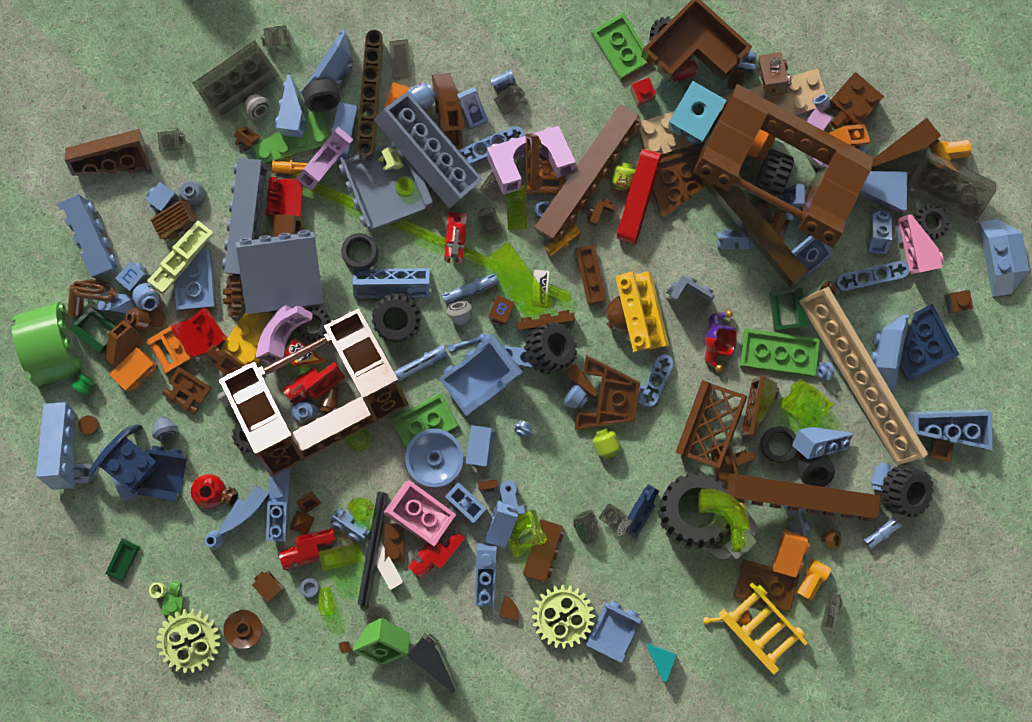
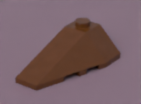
(914, 140)

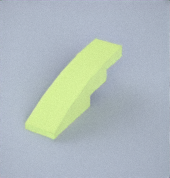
(181, 256)

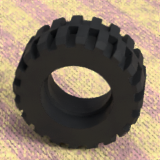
(672, 521)

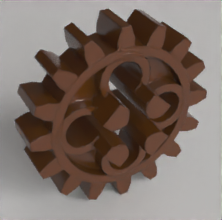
(233, 296)

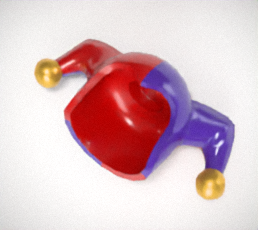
(719, 339)

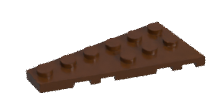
(676, 180)

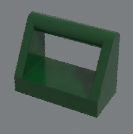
(800, 315)
(85, 335)

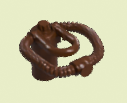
(79, 292)

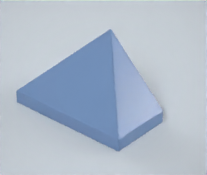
(120, 305)

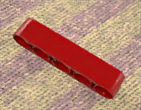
(639, 196)

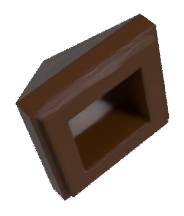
(308, 501)
(302, 522)

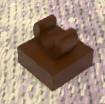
(247, 137)

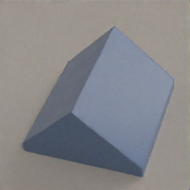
(812, 254)

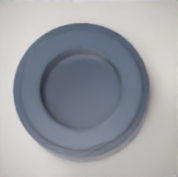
(309, 587)

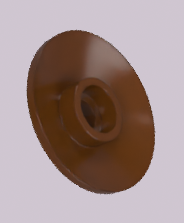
(233, 632)

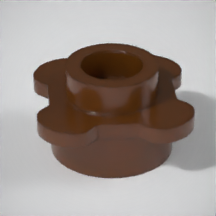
(229, 496)

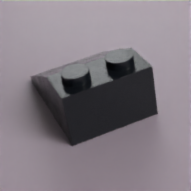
(430, 657)

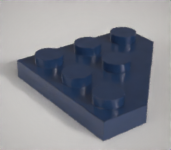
(926, 344)

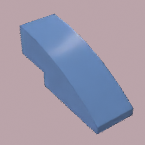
(346, 120)
(244, 509)

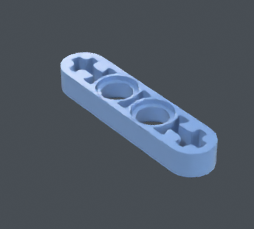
(488, 142)
(872, 277)

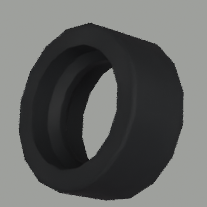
(321, 87)
(352, 239)
(765, 439)

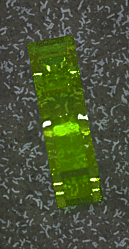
(728, 507)

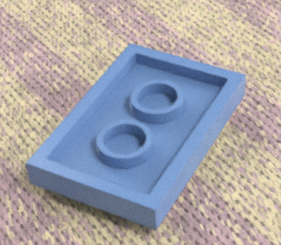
(196, 284)

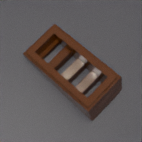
(577, 376)

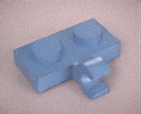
(794, 196)

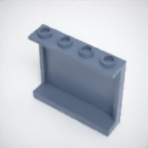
(376, 189)
(279, 271)

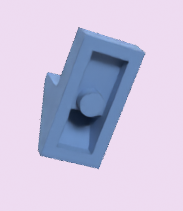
(472, 107)

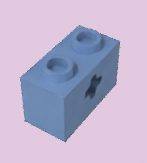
(466, 502)

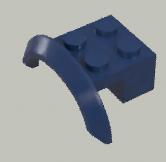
(124, 461)

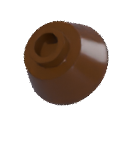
(138, 319)

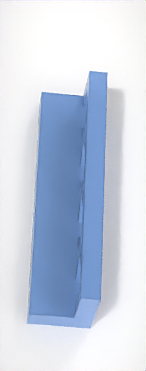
(379, 288)

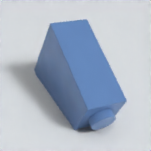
(887, 189)

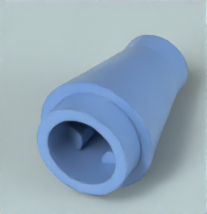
(218, 539)

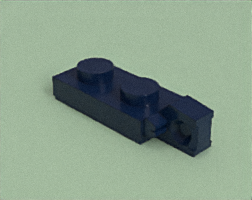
(642, 510)

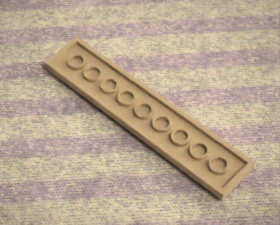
(800, 97)
(863, 376)

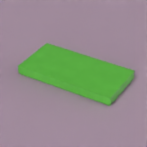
(780, 352)

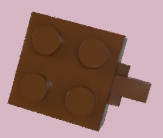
(854, 101)

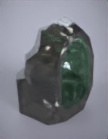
(586, 526)

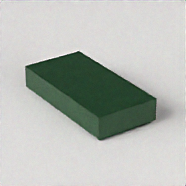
(122, 559)

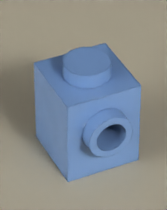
(161, 198)

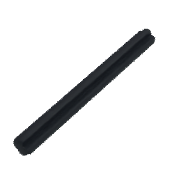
(372, 549)

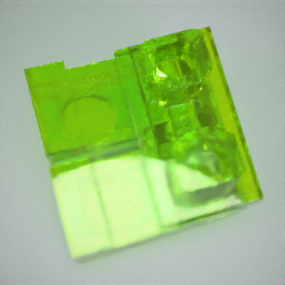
(804, 404)

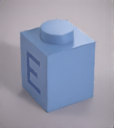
(132, 275)

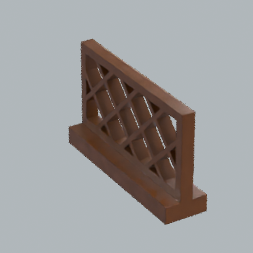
(696, 418)

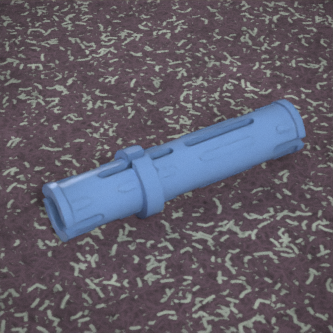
(470, 289)
(440, 353)

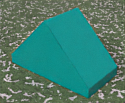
(662, 659)

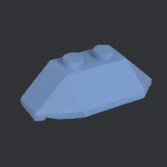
(335, 62)
(1004, 256)
(889, 348)

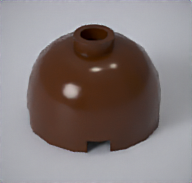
(616, 316)

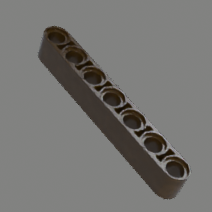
(368, 86)

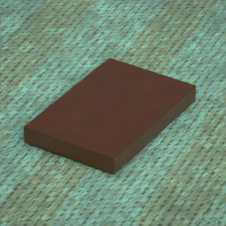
(779, 586)

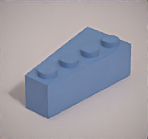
(89, 236)
(958, 426)
(56, 446)

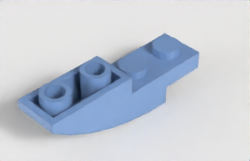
(278, 506)

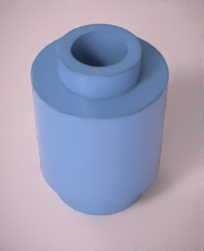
(879, 474)

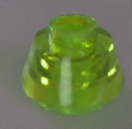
(359, 445)
(360, 508)

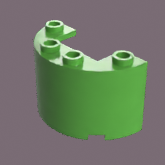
(43, 345)

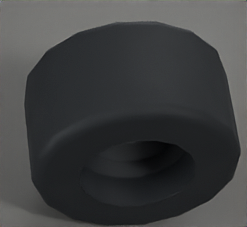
(821, 477)

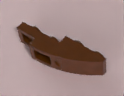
(448, 107)

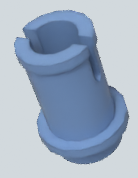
(502, 79)

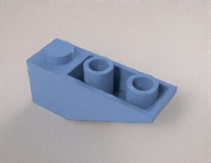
(291, 114)
(818, 442)
(485, 574)

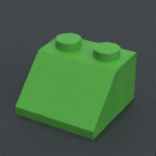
(382, 642)

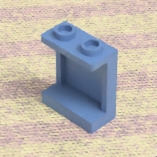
(613, 630)

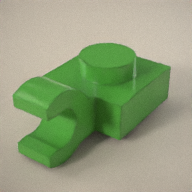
(173, 602)

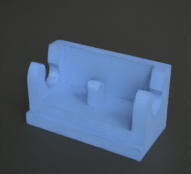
(480, 446)
(501, 524)

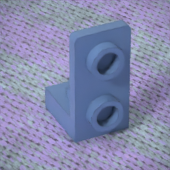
(881, 232)

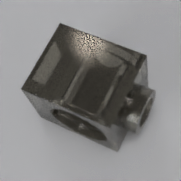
(276, 38)

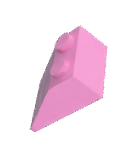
(918, 247)
(419, 513)

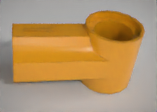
(953, 150)
(815, 575)

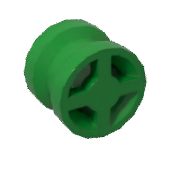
(84, 384)

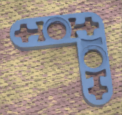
(643, 389)

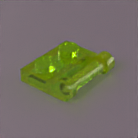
(525, 525)

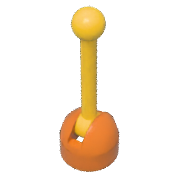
(743, 619)

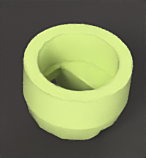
(155, 593)

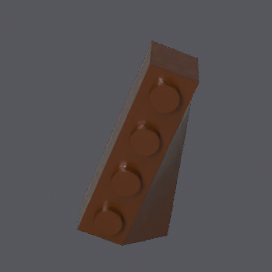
(109, 154)

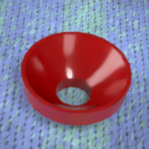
(217, 487)

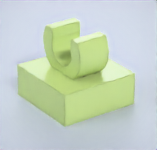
(392, 159)

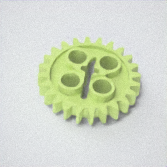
(181, 625)
(572, 631)

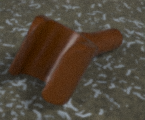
(345, 647)

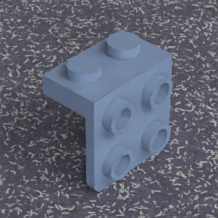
(690, 284)

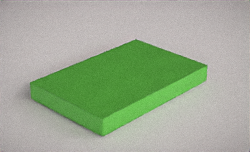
(620, 46)
(428, 415)

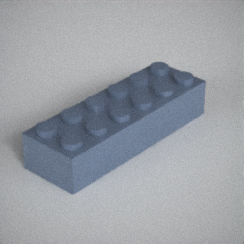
(428, 149)
(244, 209)

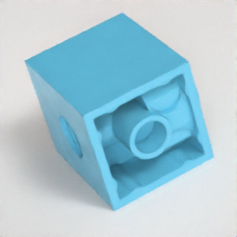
(693, 125)

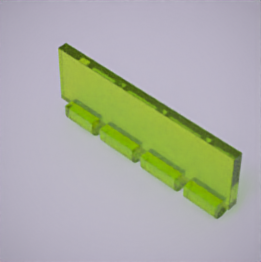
(523, 281)

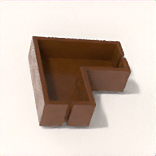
(700, 34)

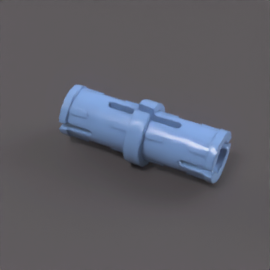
(882, 533)

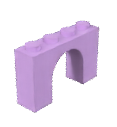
(503, 155)

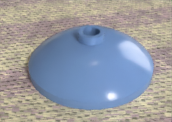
(432, 472)

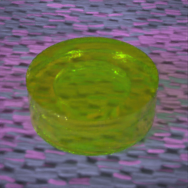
(404, 187)

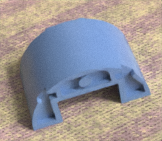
(480, 374)

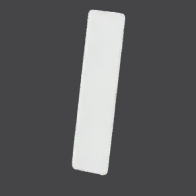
(387, 568)

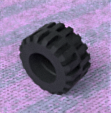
(774, 173)
(388, 332)
(560, 341)
(907, 491)

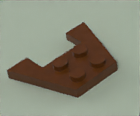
(616, 398)

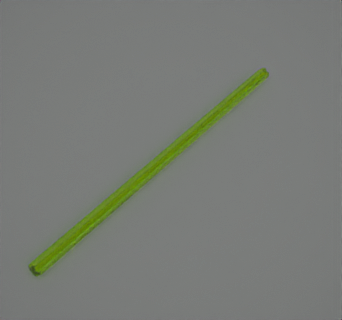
(424, 235)

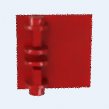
(284, 197)

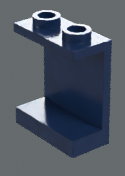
(168, 476)

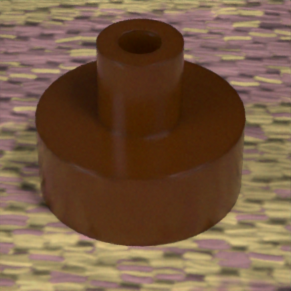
(832, 539)

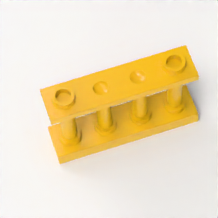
(642, 311)
(758, 645)

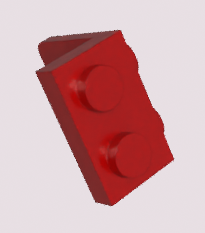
(199, 333)

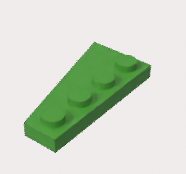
(281, 146)

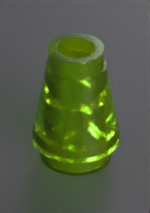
(326, 602)

